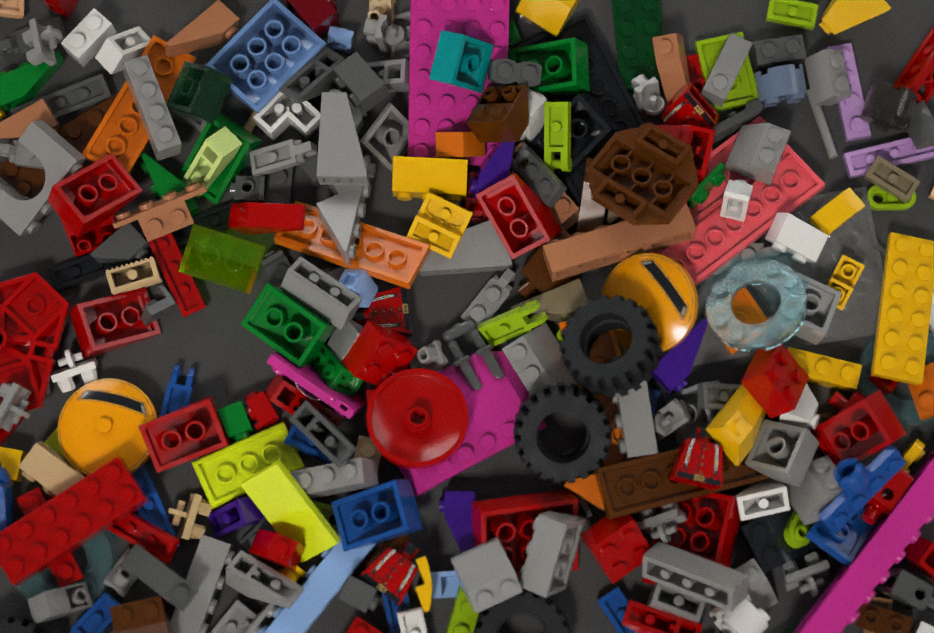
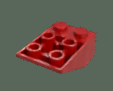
(699, 139)

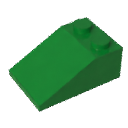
(563, 66)
(221, 184)
(287, 326)

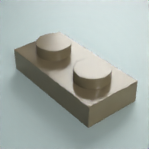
(892, 179)

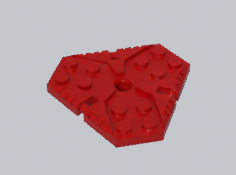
(29, 319)

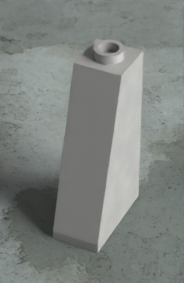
(339, 148)
(477, 252)

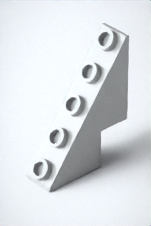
(343, 213)

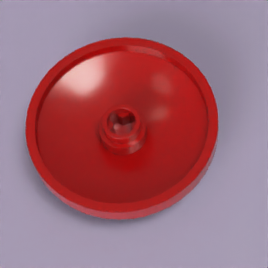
(417, 418)

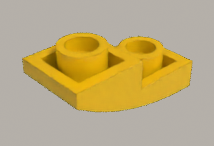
(837, 212)
(845, 277)

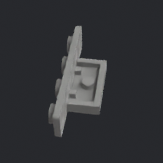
(243, 620)

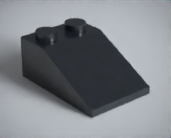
(589, 132)
(766, 541)

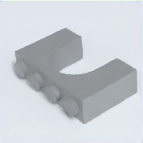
(59, 162)

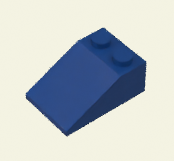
(377, 515)

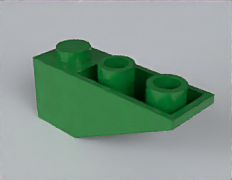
(24, 83)
(165, 182)

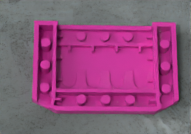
(490, 421)

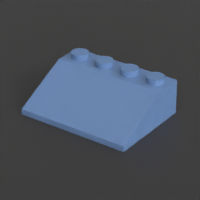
(266, 54)

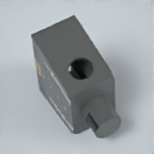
(907, 590)

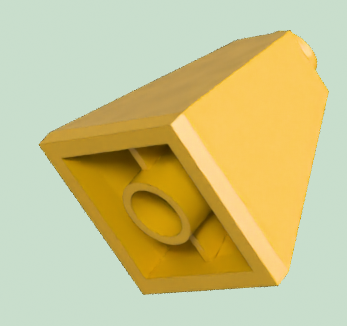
(848, 13)

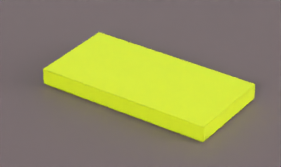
(228, 467)
(290, 509)

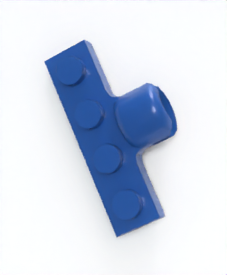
(859, 486)

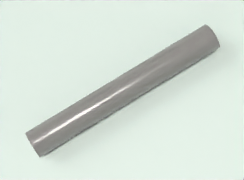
(823, 128)

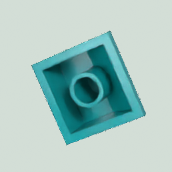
(461, 61)

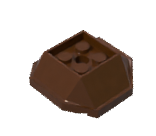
(646, 155)

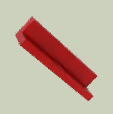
(920, 70)

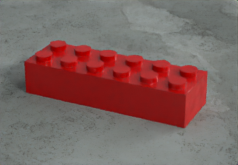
(69, 520)

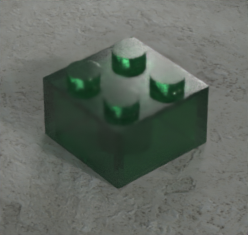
(199, 92)

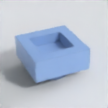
(340, 39)

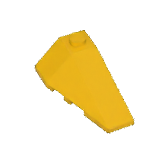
(737, 425)

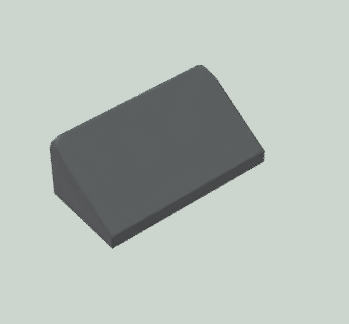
(922, 127)

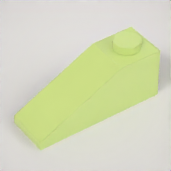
(212, 157)

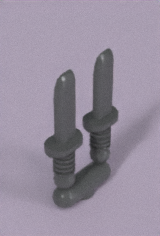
(462, 361)

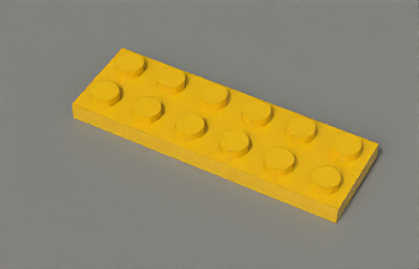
(904, 309)

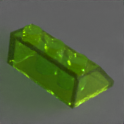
(222, 258)

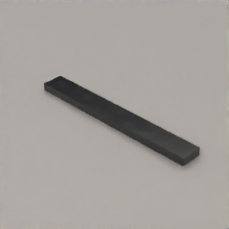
(88, 269)

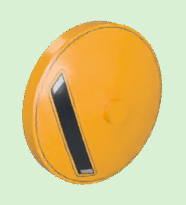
(662, 290)
(104, 423)

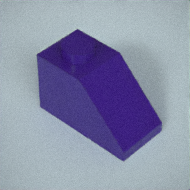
(235, 516)

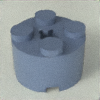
(781, 84)

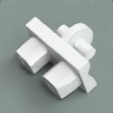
(64, 375)

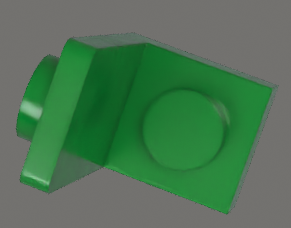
(713, 180)
(334, 373)

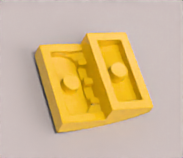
(440, 224)
(424, 591)

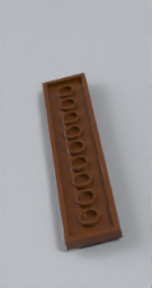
(645, 483)

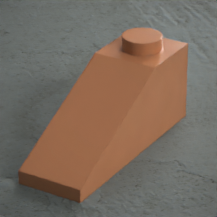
(205, 31)
(671, 63)
(16, 124)

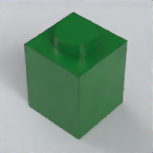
(236, 421)

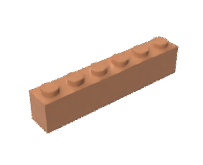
(613, 244)

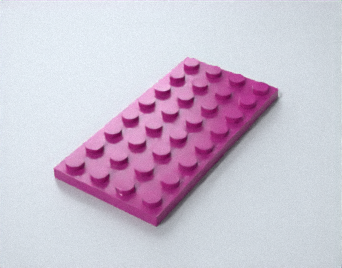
(437, 105)

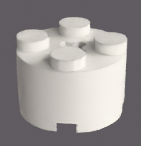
(742, 619)

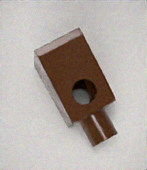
(538, 278)

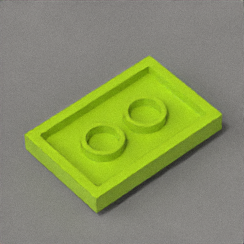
(744, 86)

